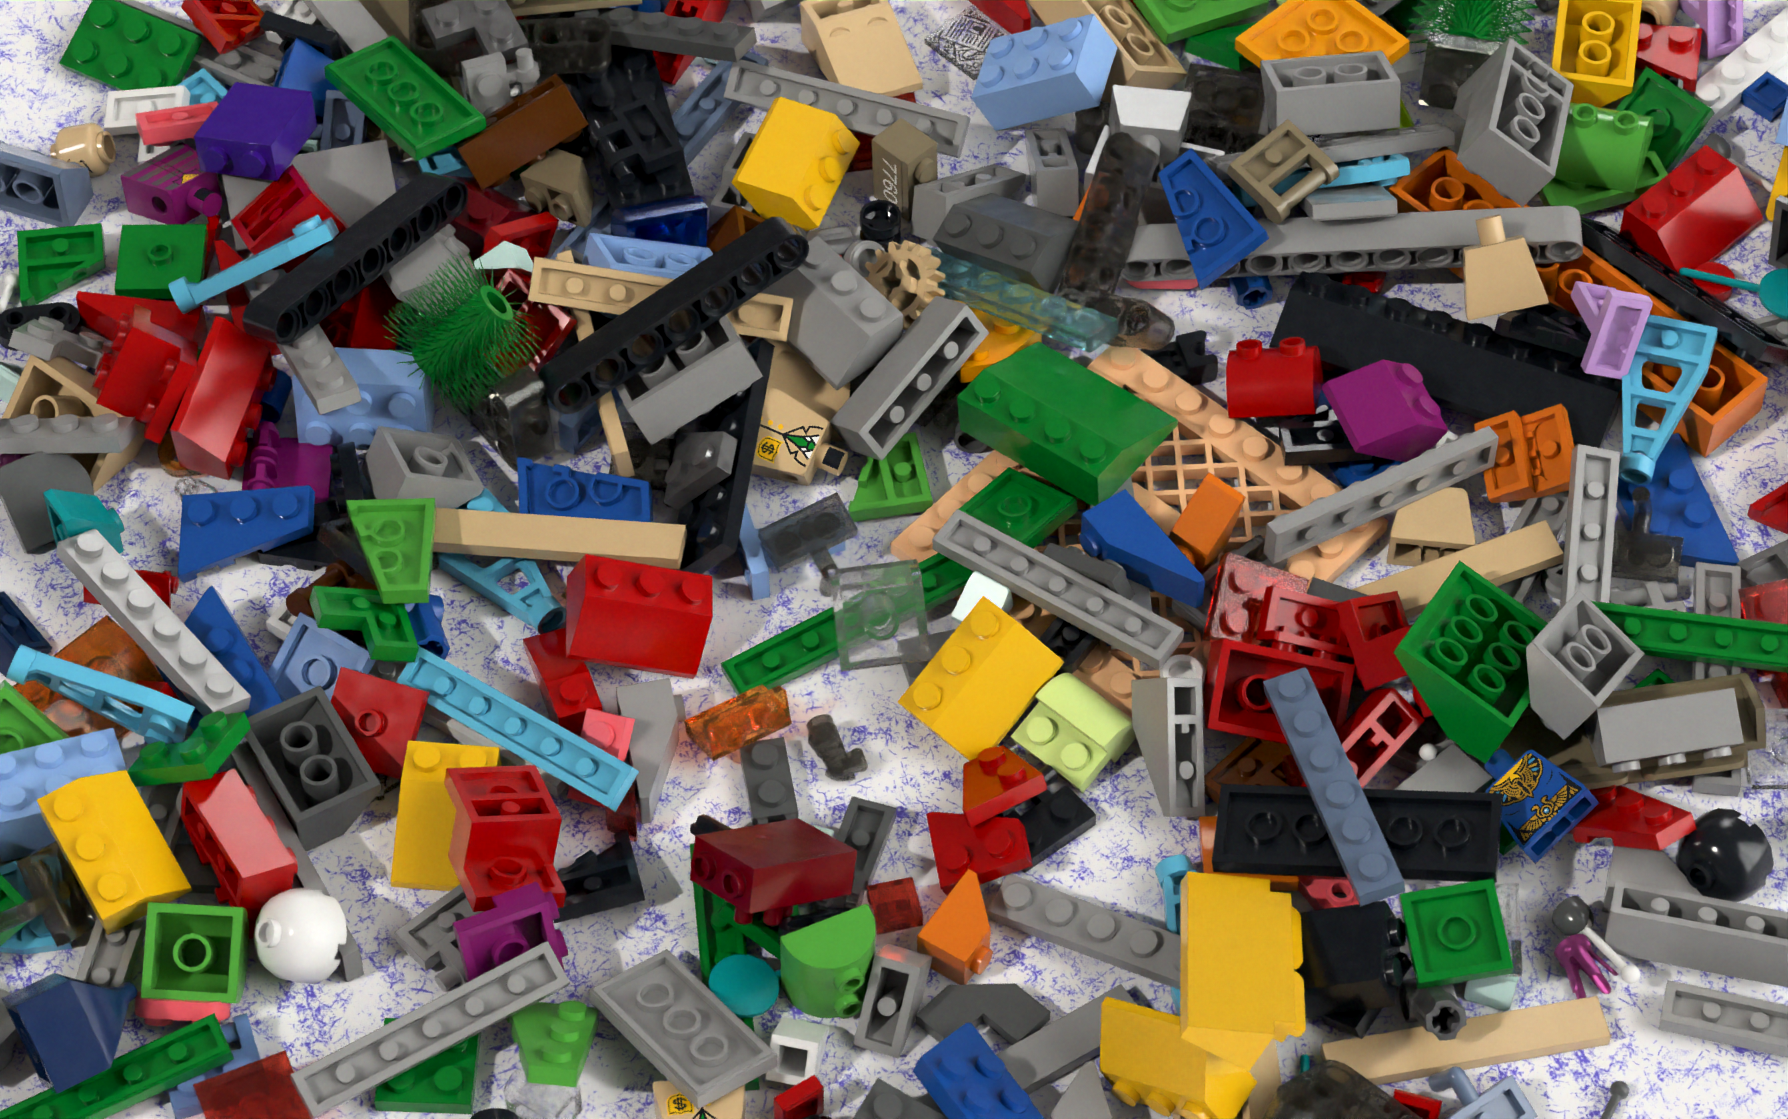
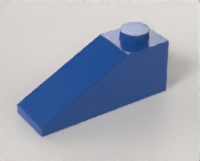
(1129, 536)

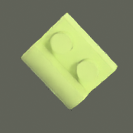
(1074, 730)

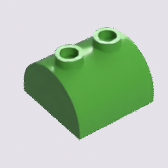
(1604, 147)
(195, 952)
(830, 964)

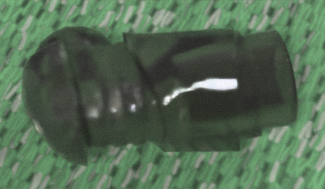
(828, 746)

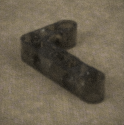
(1105, 242)
(511, 417)

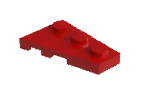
(1633, 820)

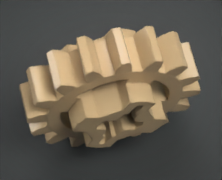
(906, 278)

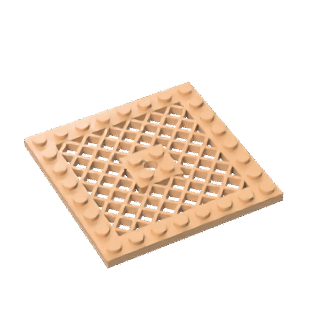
(1210, 432)

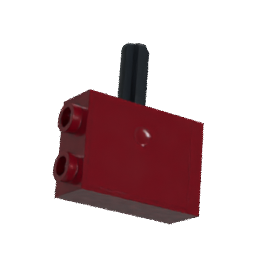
(770, 866)

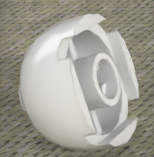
(300, 935)

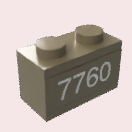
(900, 161)

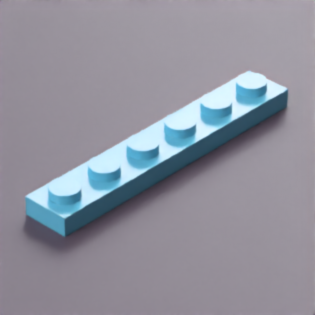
(520, 729)

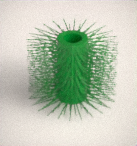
(1474, 19)
(462, 332)

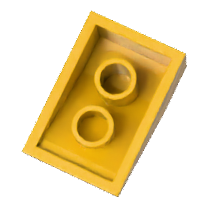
(429, 814)

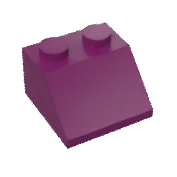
(1386, 410)

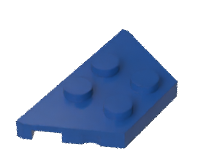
(1681, 508)
(223, 637)
(971, 1080)

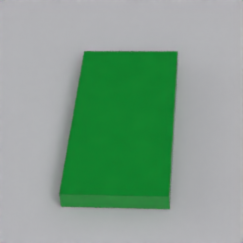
(405, 97)

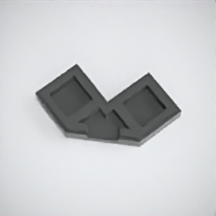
(1000, 1006)

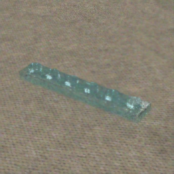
(1024, 304)

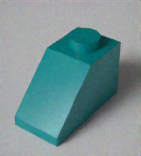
(77, 512)

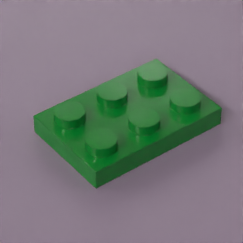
(129, 48)

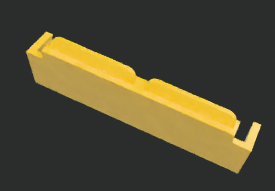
(1239, 966)

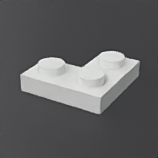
(124, 104)

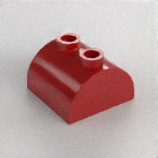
(1273, 379)

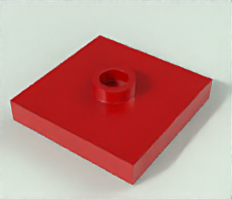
(379, 717)

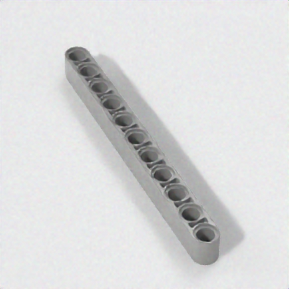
(1363, 244)

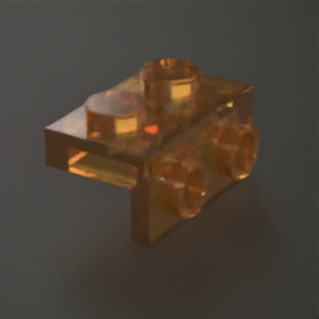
(739, 721)

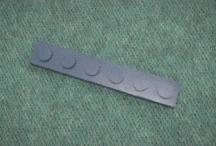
(1334, 787)

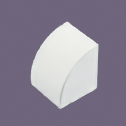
(798, 1050)

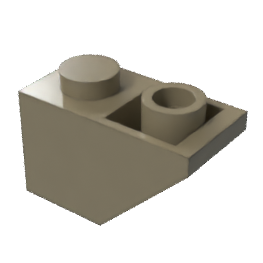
(560, 187)

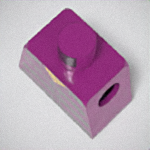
(172, 187)

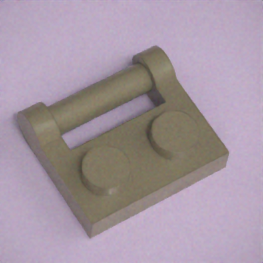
(1273, 161)

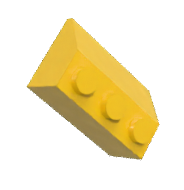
(1596, 48)
(795, 163)
(980, 680)
(113, 847)
(1160, 1069)

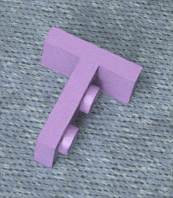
(1720, 23)
(1615, 326)

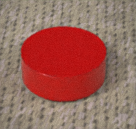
(1720, 291)

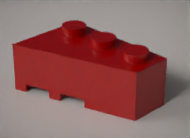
(237, 842)

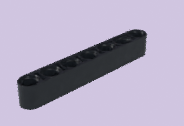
(768, 250)
(354, 258)

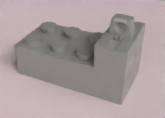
(1513, 121)

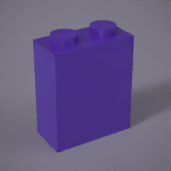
(255, 131)

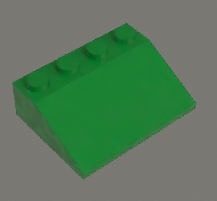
(1062, 421)
(1471, 660)

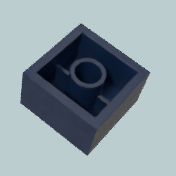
(69, 1027)

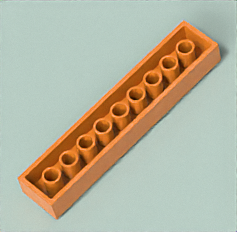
(1732, 387)

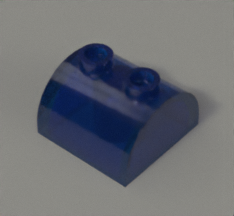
(669, 221)

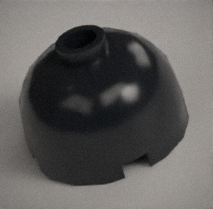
(1725, 856)

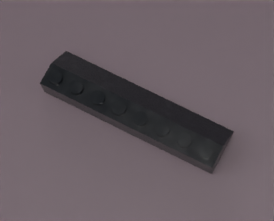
(1460, 362)

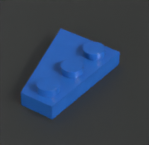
(1209, 218)
(581, 494)
(235, 523)

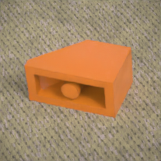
(1207, 522)
(958, 933)

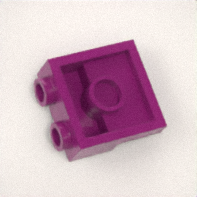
(513, 927)

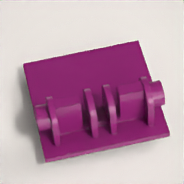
(286, 463)

